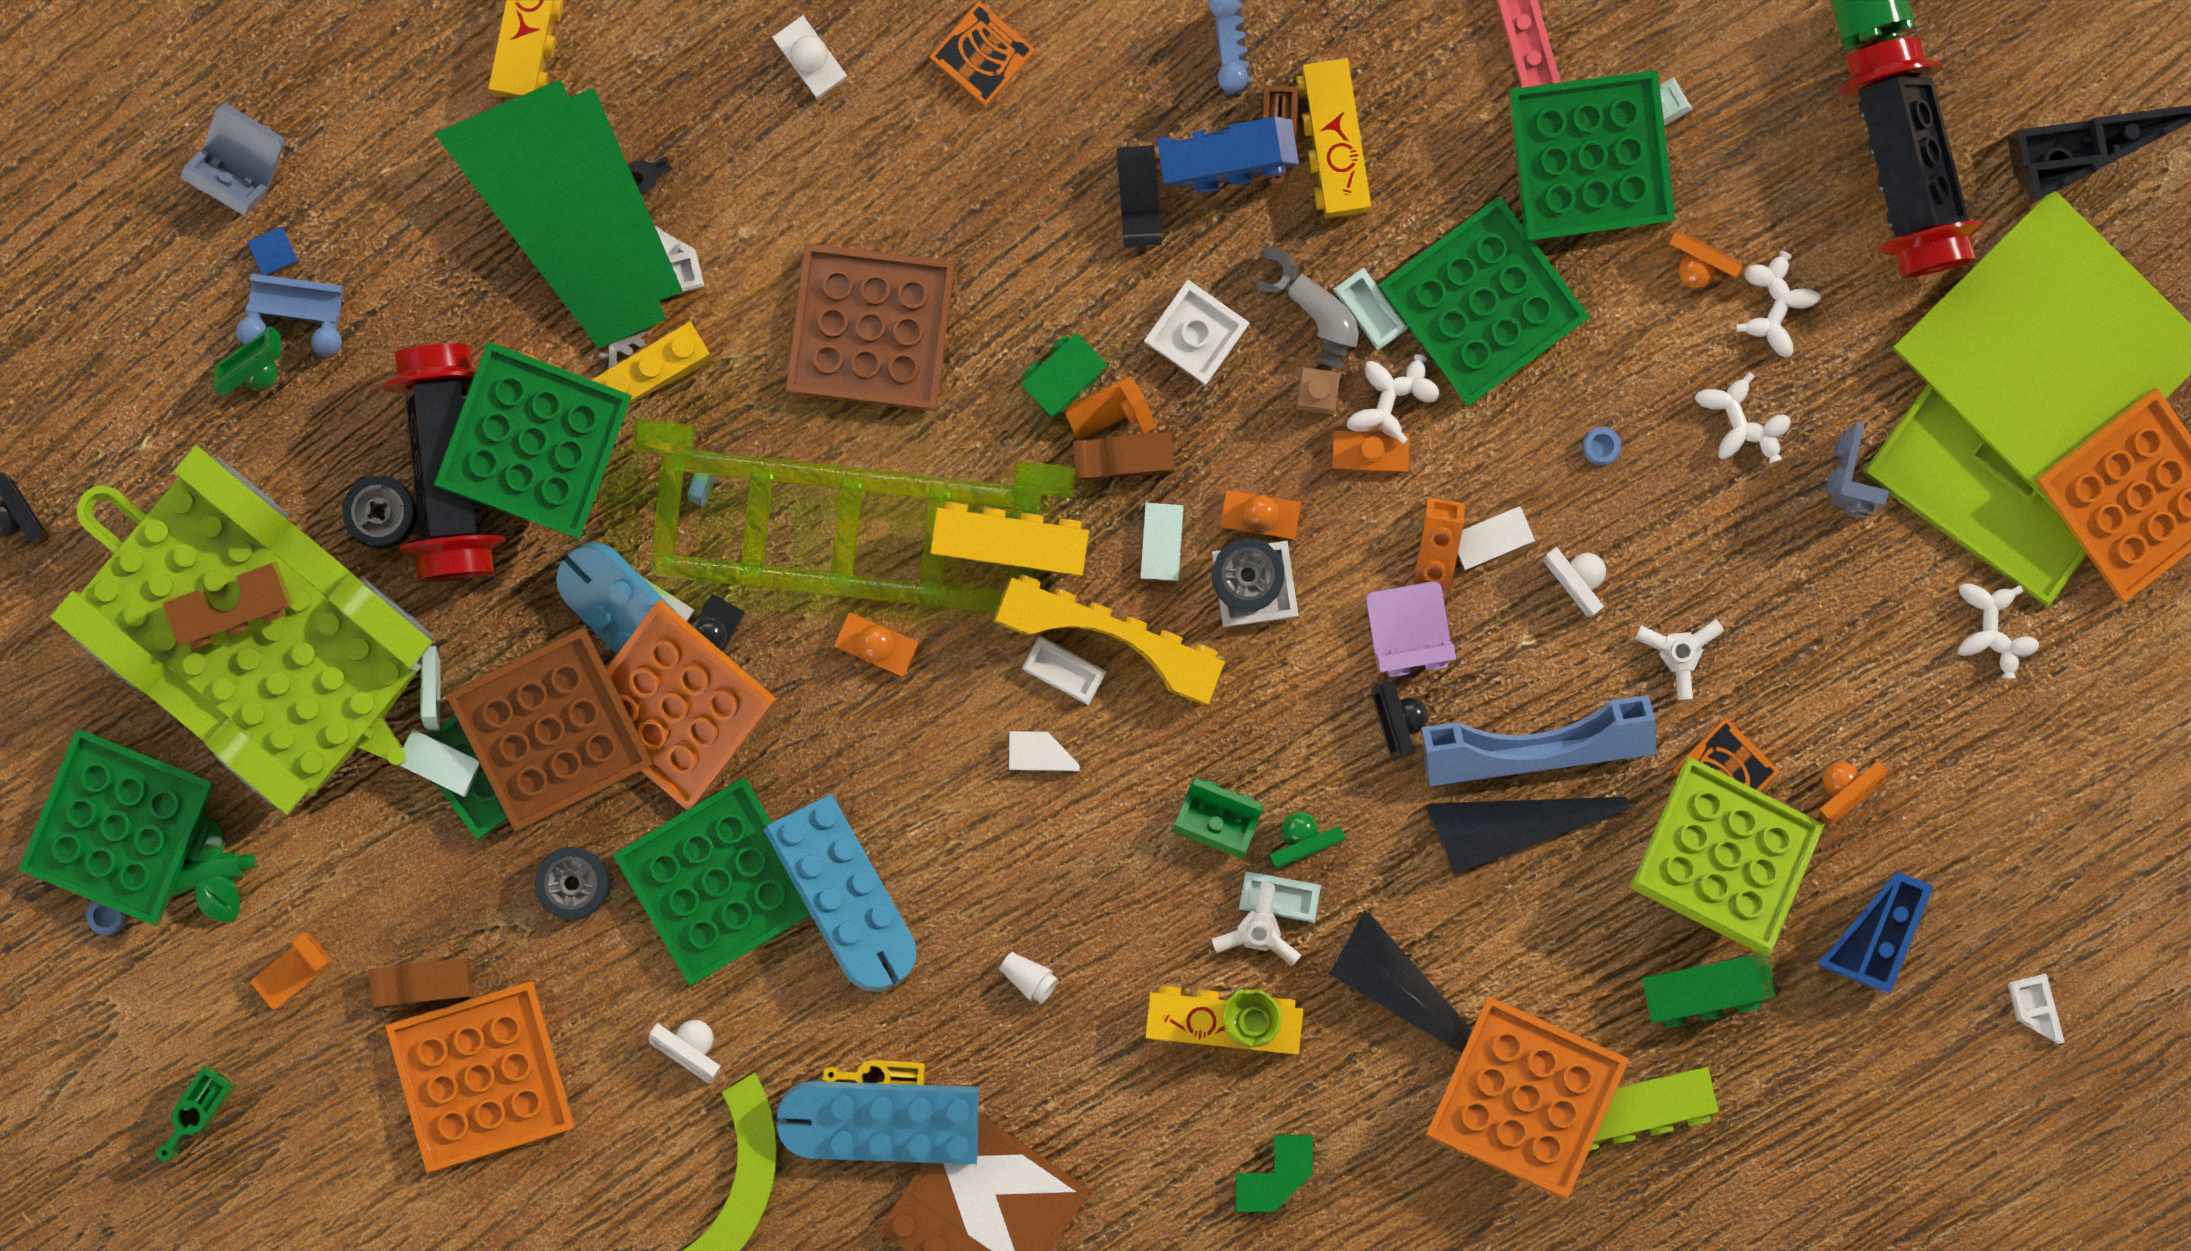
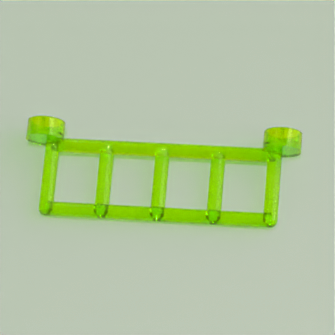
(676, 446)

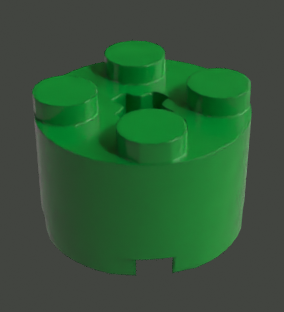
(1871, 19)

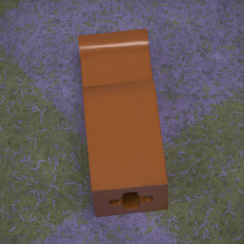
(1289, 107)
(1124, 456)
(421, 982)

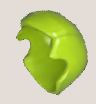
(1251, 1018)

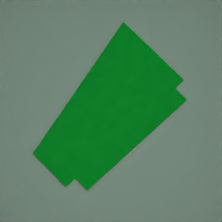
(570, 205)

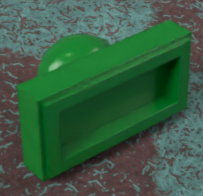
(250, 364)
(1302, 836)

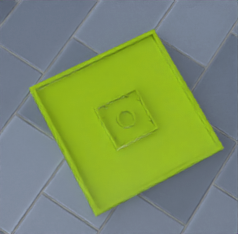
(2048, 340)
(1975, 498)

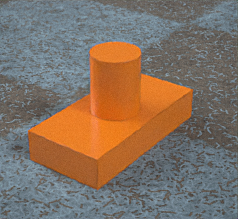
(1369, 452)

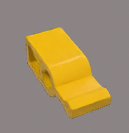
(889, 1068)

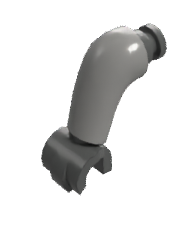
(1332, 318)

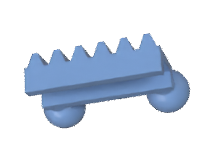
(1234, 71)
(296, 301)

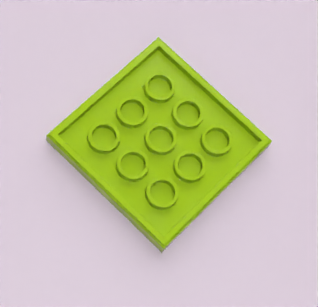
(1727, 856)

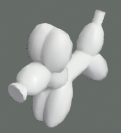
(1797, 298)
(1390, 388)
(1742, 430)
(1990, 636)

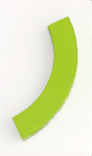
(753, 1173)

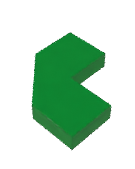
(1291, 1169)

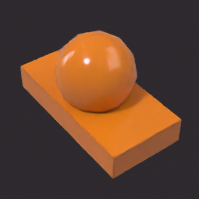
(1700, 264)
(1260, 515)
(876, 644)
(1848, 788)

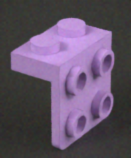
(1409, 628)

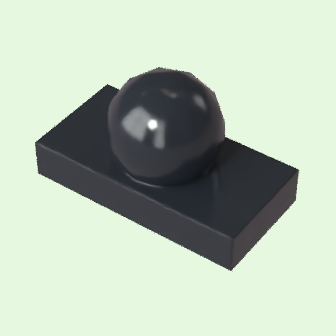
(18, 514)
(719, 621)
(1398, 718)

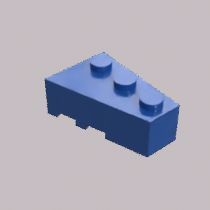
(1880, 938)

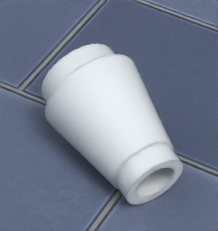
(1029, 977)

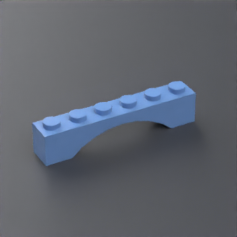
(1613, 732)

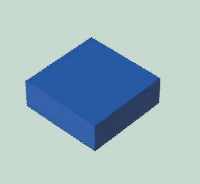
(273, 251)

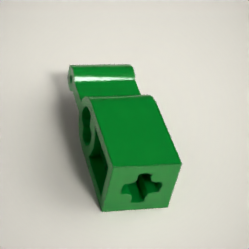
(206, 1094)

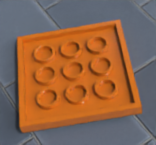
(2128, 494)
(685, 702)
(480, 1077)
(1527, 1098)

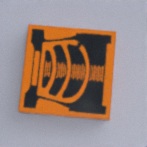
(982, 54)
(1732, 755)

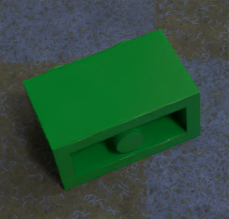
(1063, 375)

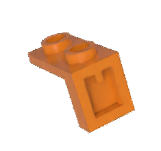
(1108, 407)
(1439, 542)
(292, 971)

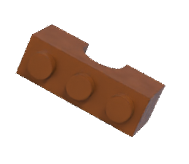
(196, 619)

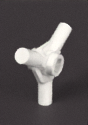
(1681, 652)
(1259, 930)

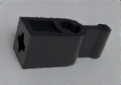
(1139, 196)

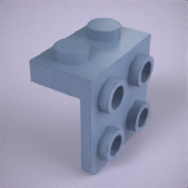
(235, 160)
(1853, 496)

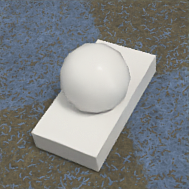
(810, 57)
(1579, 577)
(688, 1047)

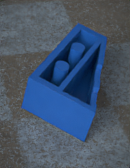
(1229, 154)

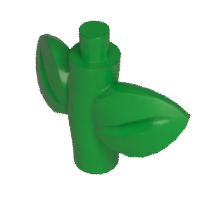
(213, 873)

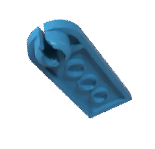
(605, 592)
(844, 895)
(881, 1122)

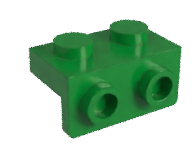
(1218, 817)

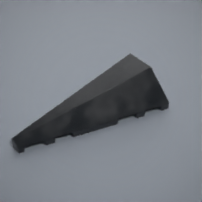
(2063, 153)
(1490, 829)
(1387, 976)

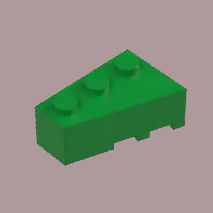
(1709, 989)

